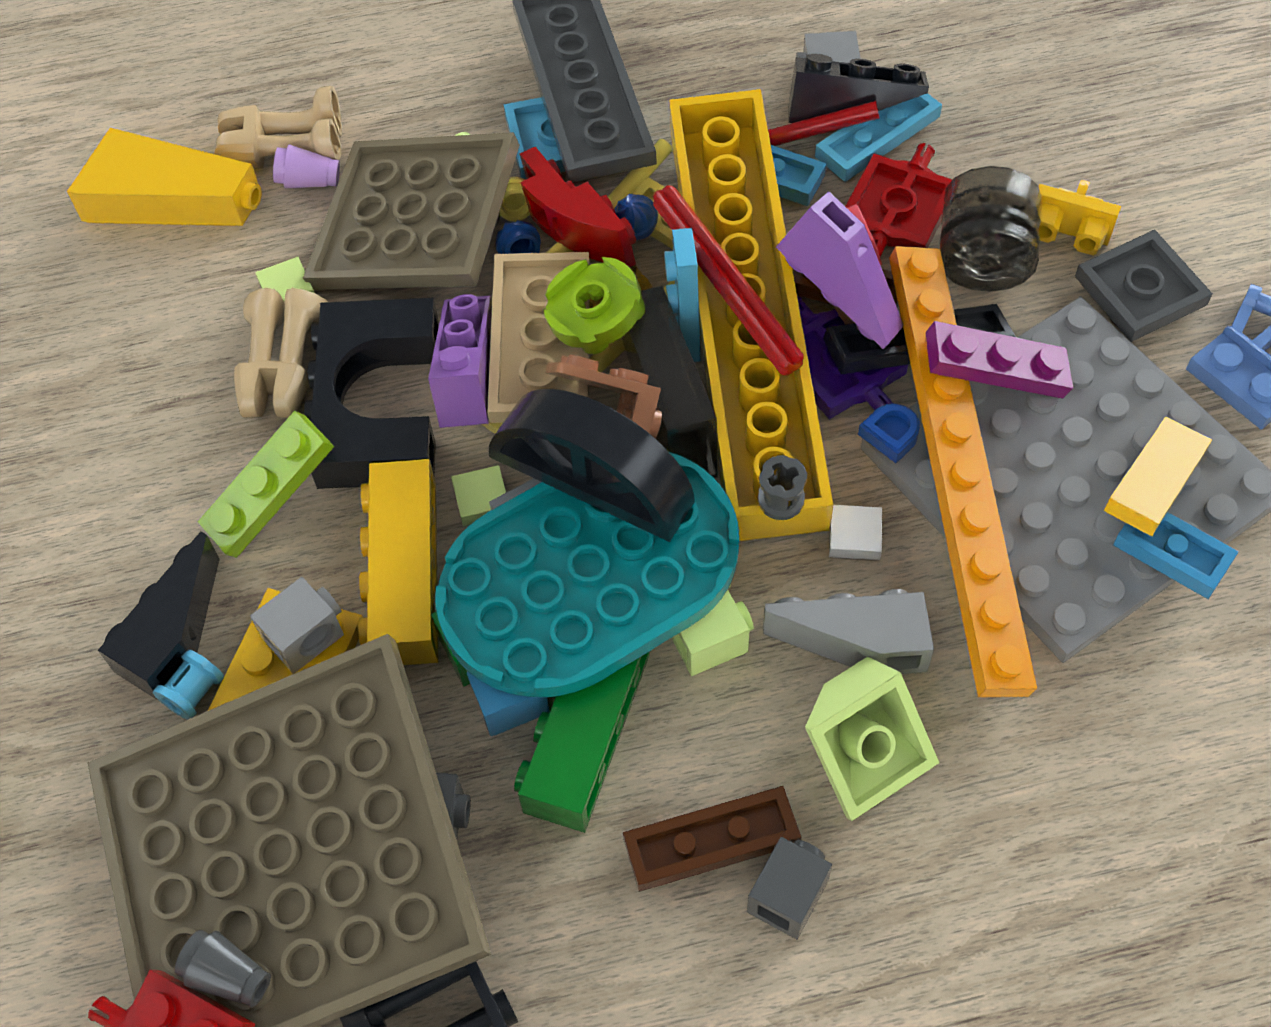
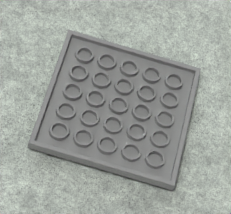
(1063, 460)

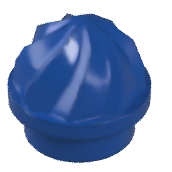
(639, 213)
(518, 238)

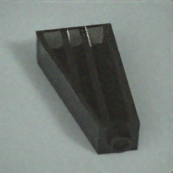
(659, 350)

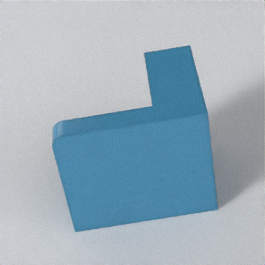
(505, 710)

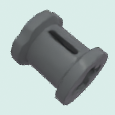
(781, 488)

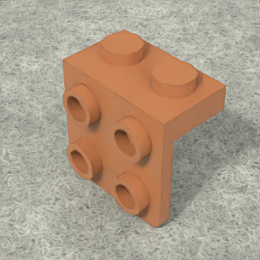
(636, 398)

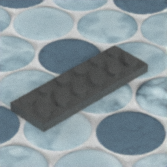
(584, 87)

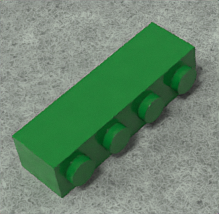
(577, 749)

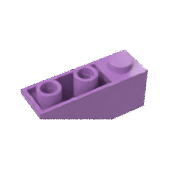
(841, 261)
(462, 361)

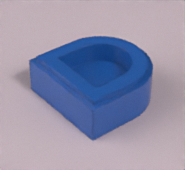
(891, 430)

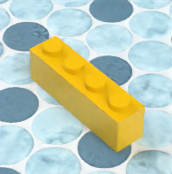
(400, 558)

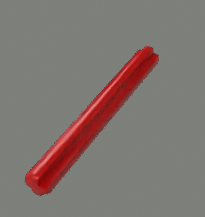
(731, 283)

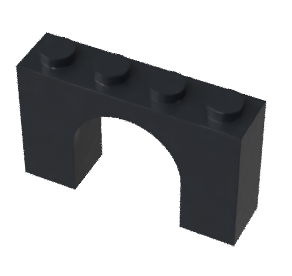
(348, 344)

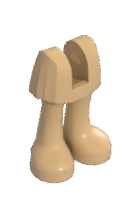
(249, 133)
(283, 378)

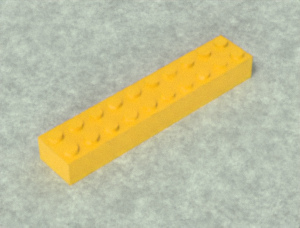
(733, 188)

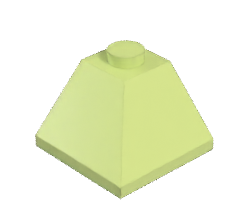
(868, 736)

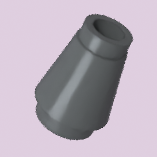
(221, 969)

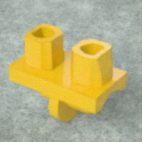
(1077, 215)

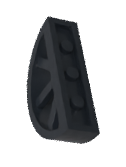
(595, 458)

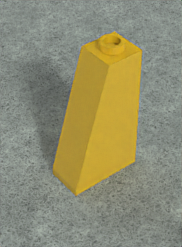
(162, 183)

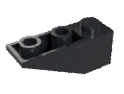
(830, 86)
(166, 620)

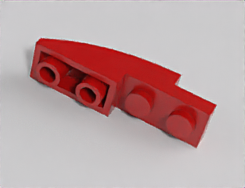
(574, 214)

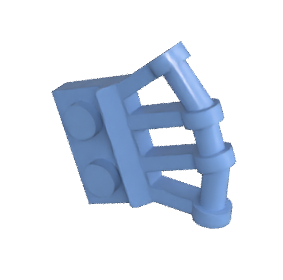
(1239, 366)

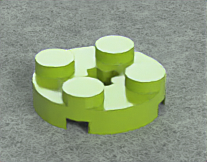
(603, 324)

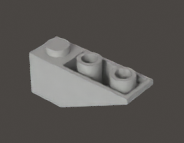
(850, 628)

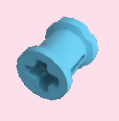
(188, 684)

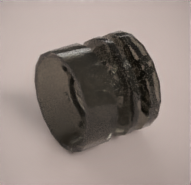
(990, 228)

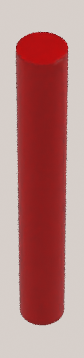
(824, 123)

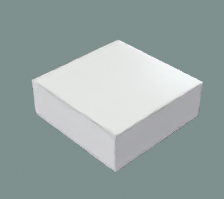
(856, 532)

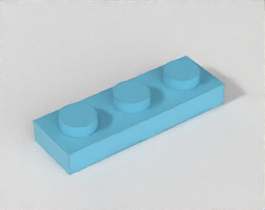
(852, 147)
(683, 295)

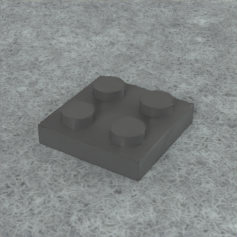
(1143, 285)

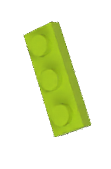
(265, 484)

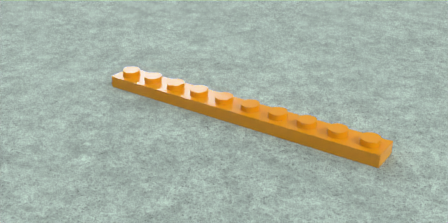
(963, 487)

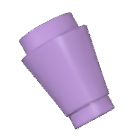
(304, 168)

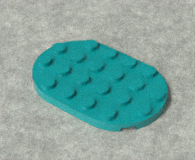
(567, 594)

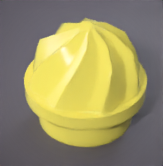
(514, 202)

